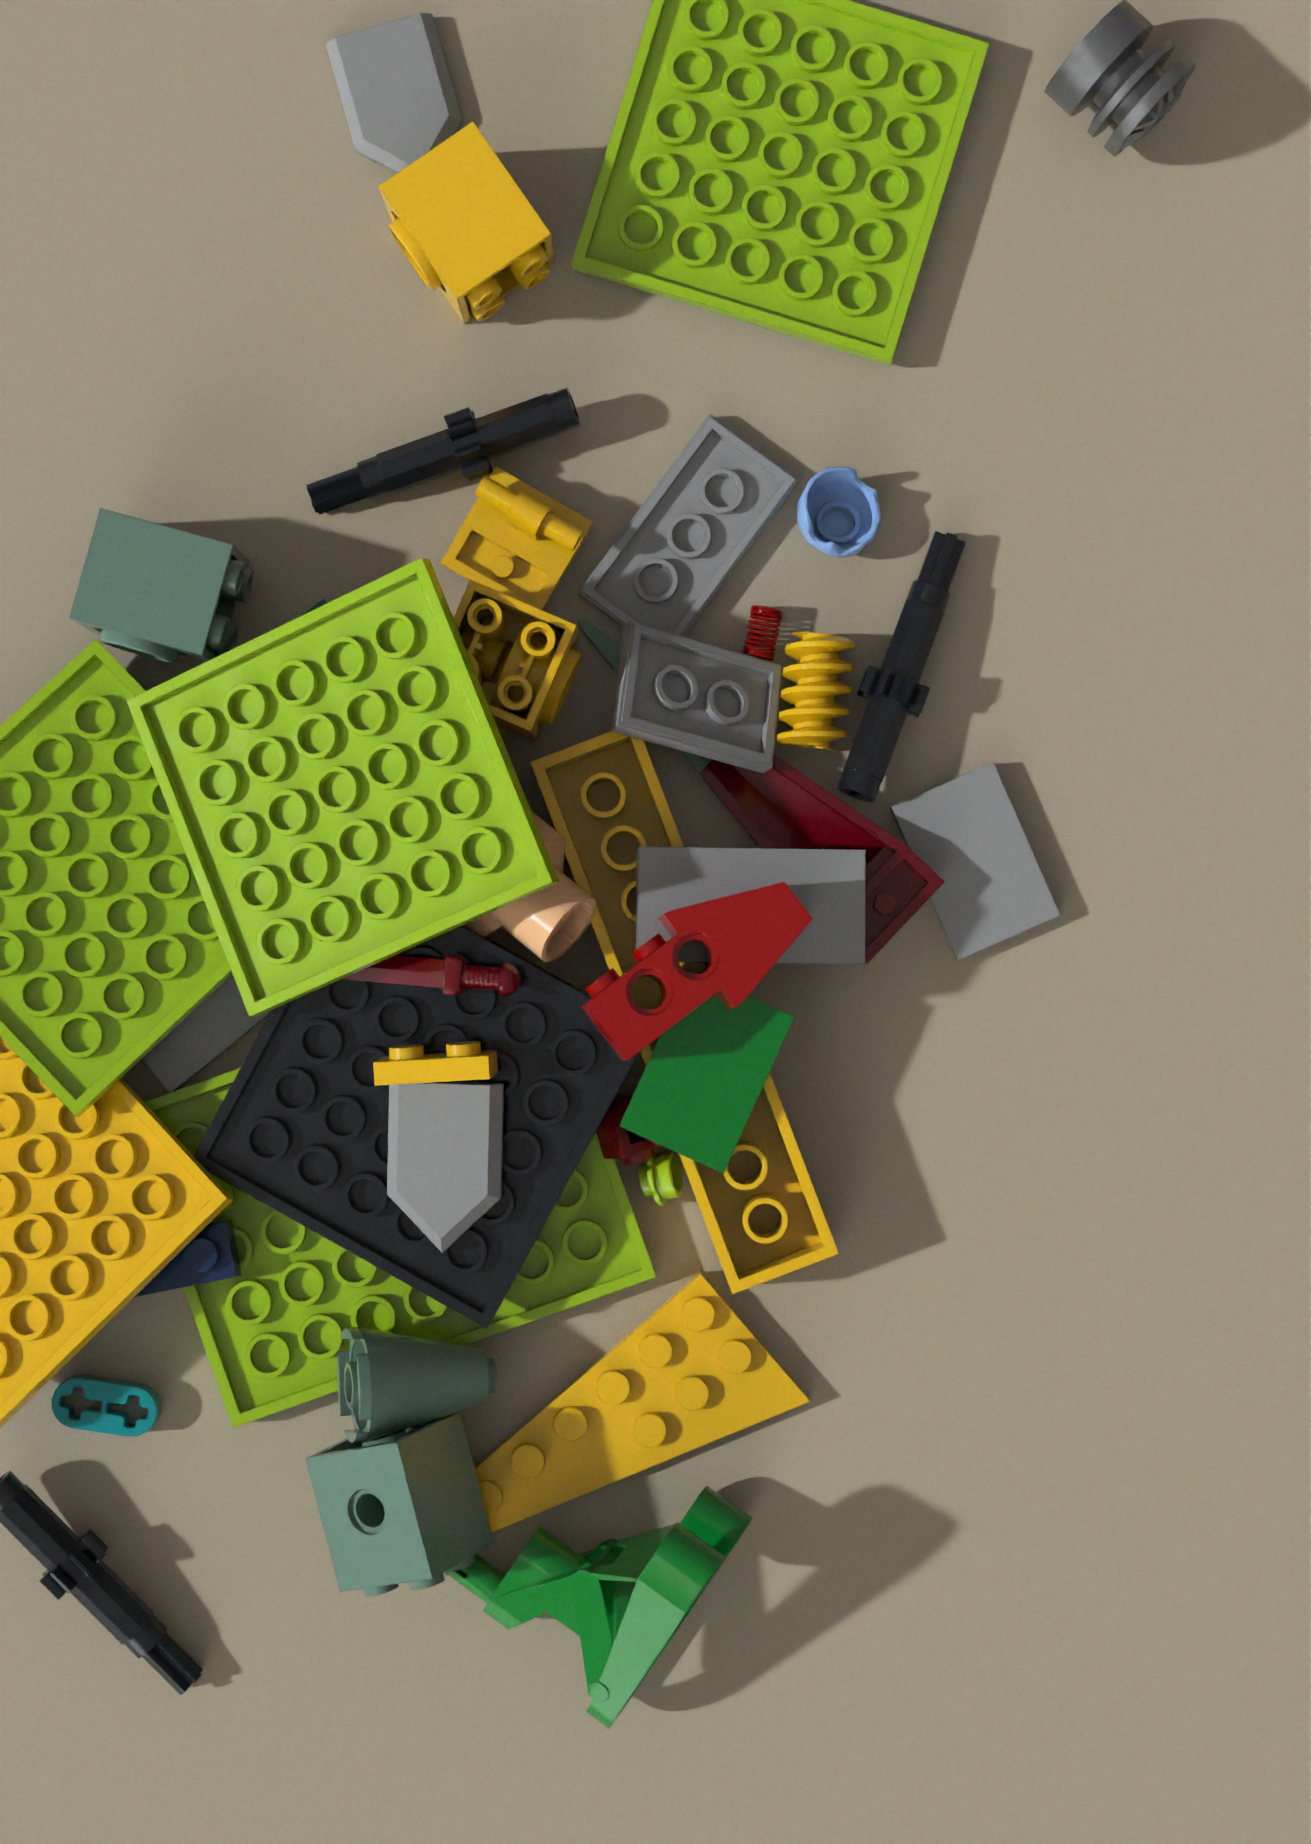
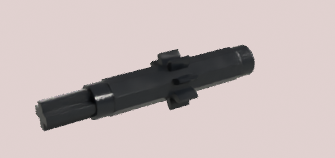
(463, 446)
(894, 687)
(77, 1568)

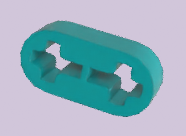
(104, 1418)

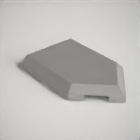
(395, 89)
(445, 1154)

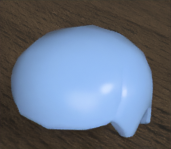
(838, 512)

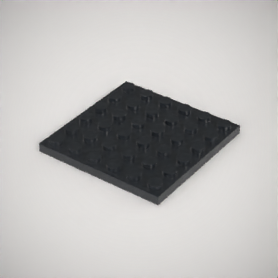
(313, 1128)

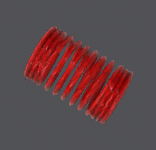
(765, 614)

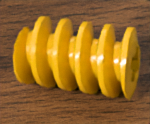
(815, 691)

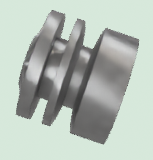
(1120, 78)

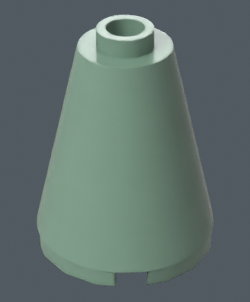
(407, 1381)

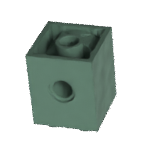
(160, 589)
(401, 1507)

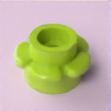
(661, 1178)

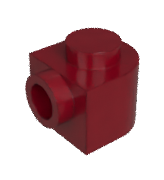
(619, 1142)

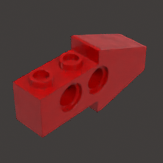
(741, 941)

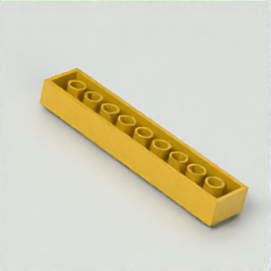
(606, 806)

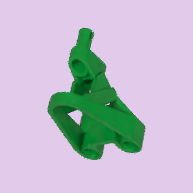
(616, 1597)

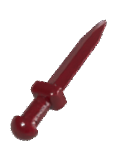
(451, 974)

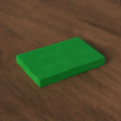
(707, 1079)

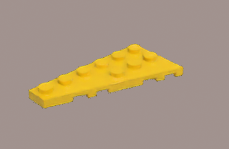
(654, 1395)

